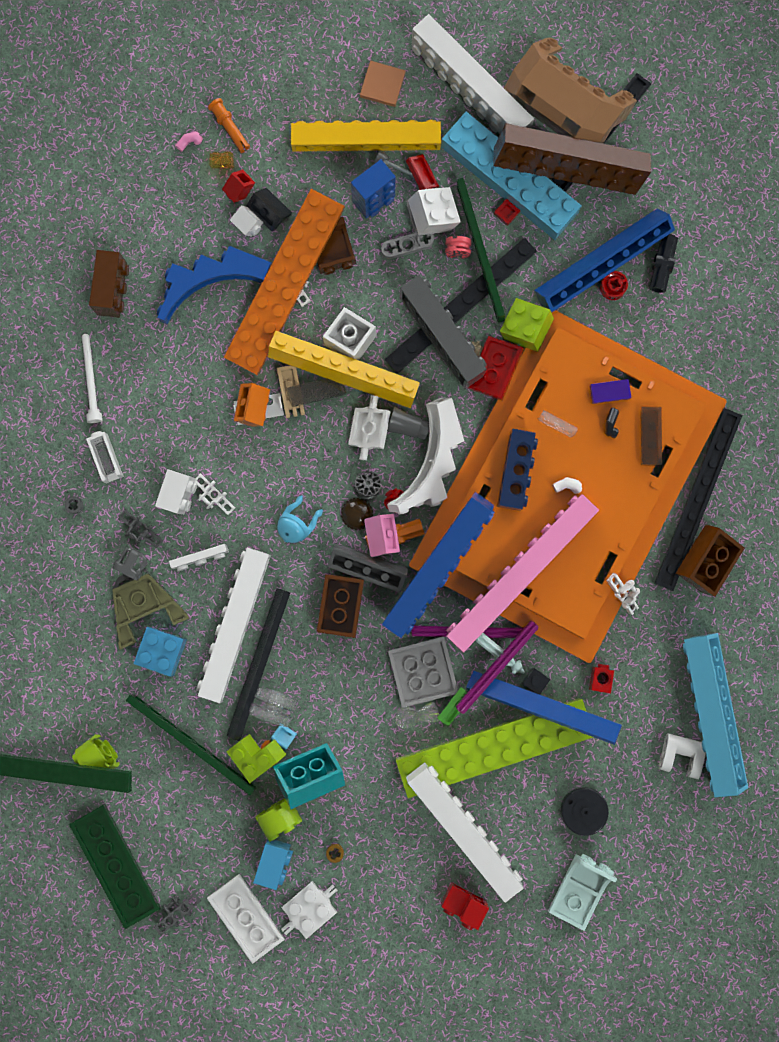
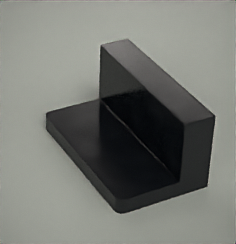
(268, 208)

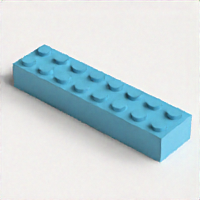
(532, 194)
(715, 715)

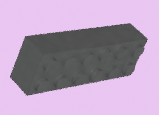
(442, 331)

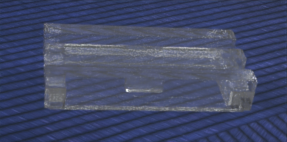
(557, 424)

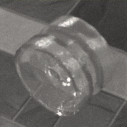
(273, 706)

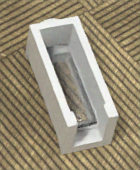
(104, 457)

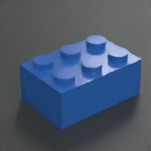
(373, 189)

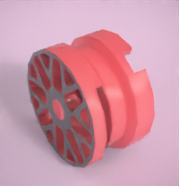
(458, 247)

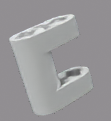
(686, 747)

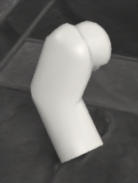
(569, 483)

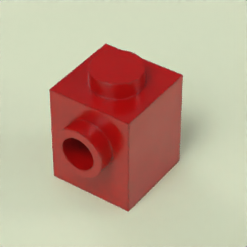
(238, 186)

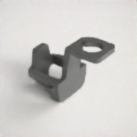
(127, 567)

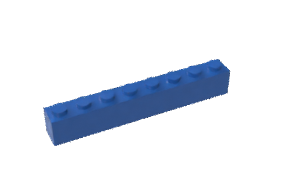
(605, 259)

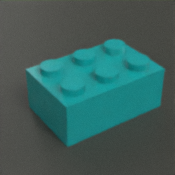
(309, 775)

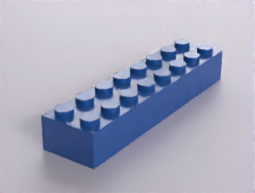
(436, 567)

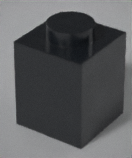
(535, 681)

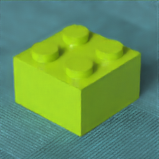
(527, 324)

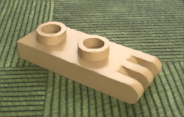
(288, 378)

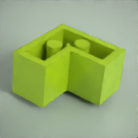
(252, 759)

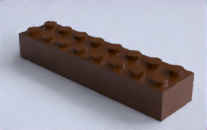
(571, 159)

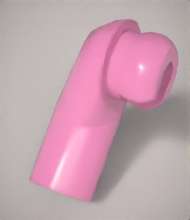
(188, 138)

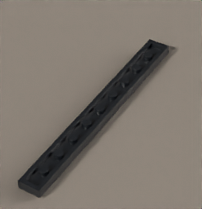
(463, 303)
(698, 498)

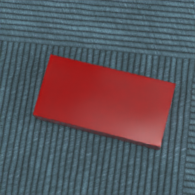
(422, 172)

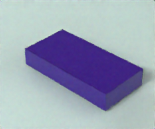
(610, 391)

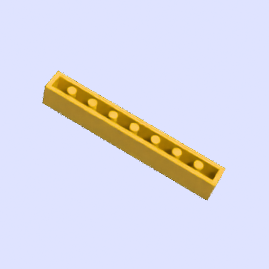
(365, 136)
(343, 369)

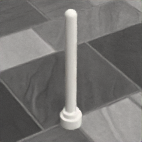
(94, 414)

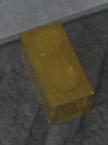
(221, 160)

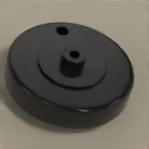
(584, 811)

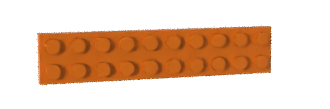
(284, 281)

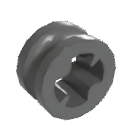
(80, 505)

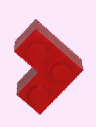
(466, 905)

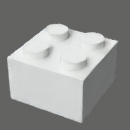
(434, 211)
(349, 335)
(176, 492)

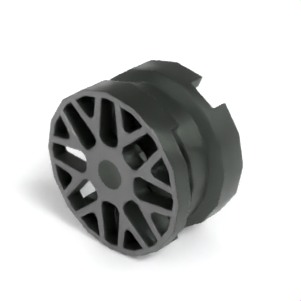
(367, 485)

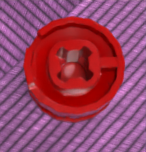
(614, 285)

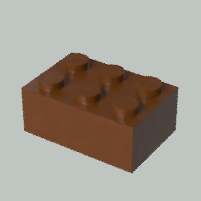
(108, 284)
(710, 560)
(340, 606)

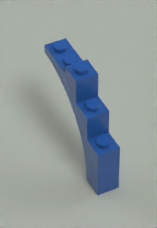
(184, 282)

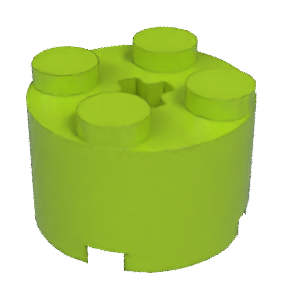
(96, 753)
(278, 819)

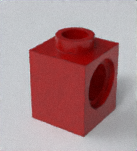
(605, 687)

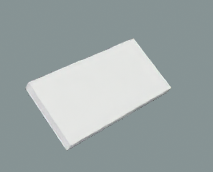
(245, 918)

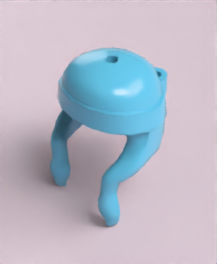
(291, 527)

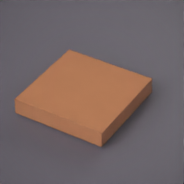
(382, 83)

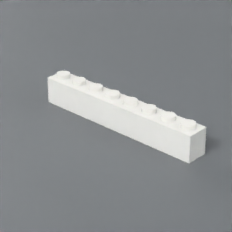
(234, 625)
(464, 832)

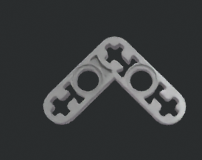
(414, 238)

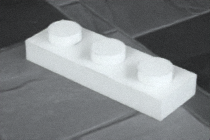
(199, 557)

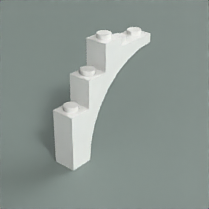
(438, 462)

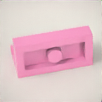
(382, 535)

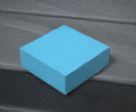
(283, 736)

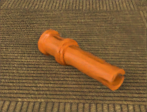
(224, 118)

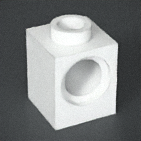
(246, 221)

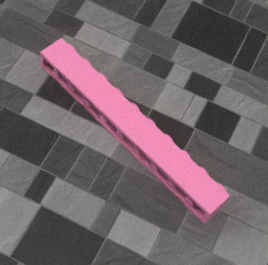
(521, 574)

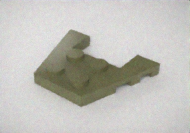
(139, 600)

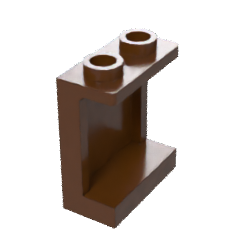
(337, 252)

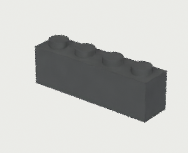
(367, 567)

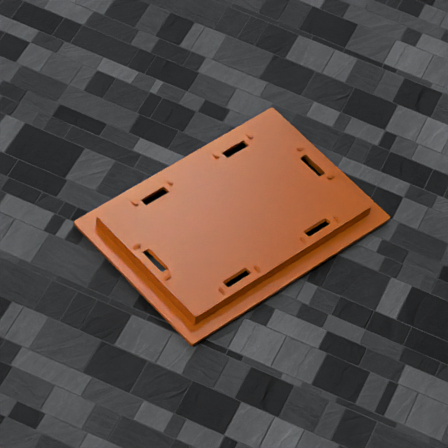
(631, 501)

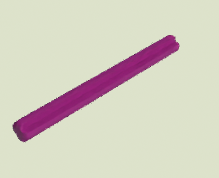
(440, 631)
(499, 664)

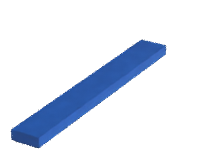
(549, 709)

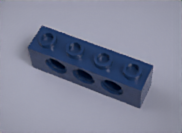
(507, 499)

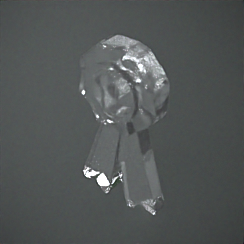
(408, 717)

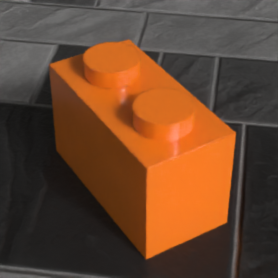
(252, 404)

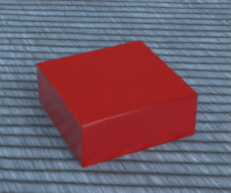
(506, 212)

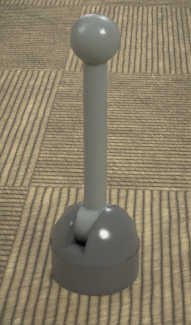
(381, 155)

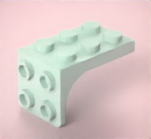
(581, 891)

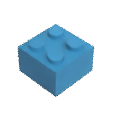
(160, 651)
(272, 864)

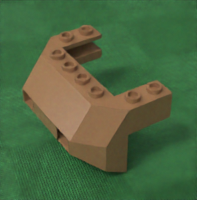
(563, 98)

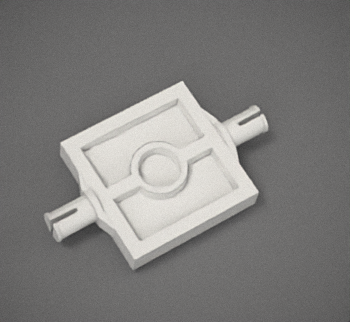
(369, 428)
(309, 909)

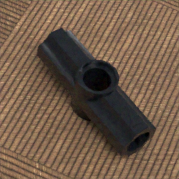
(664, 264)

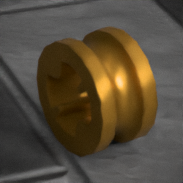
(331, 848)

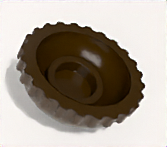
(355, 513)

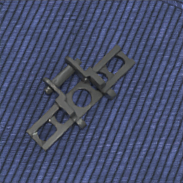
(142, 534)
(171, 913)

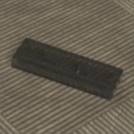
(315, 392)
(651, 436)

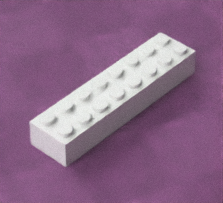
(467, 76)

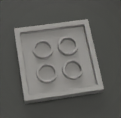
(423, 672)

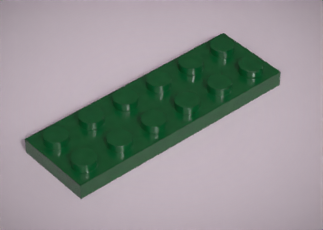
(114, 866)

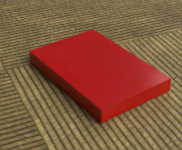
(501, 364)

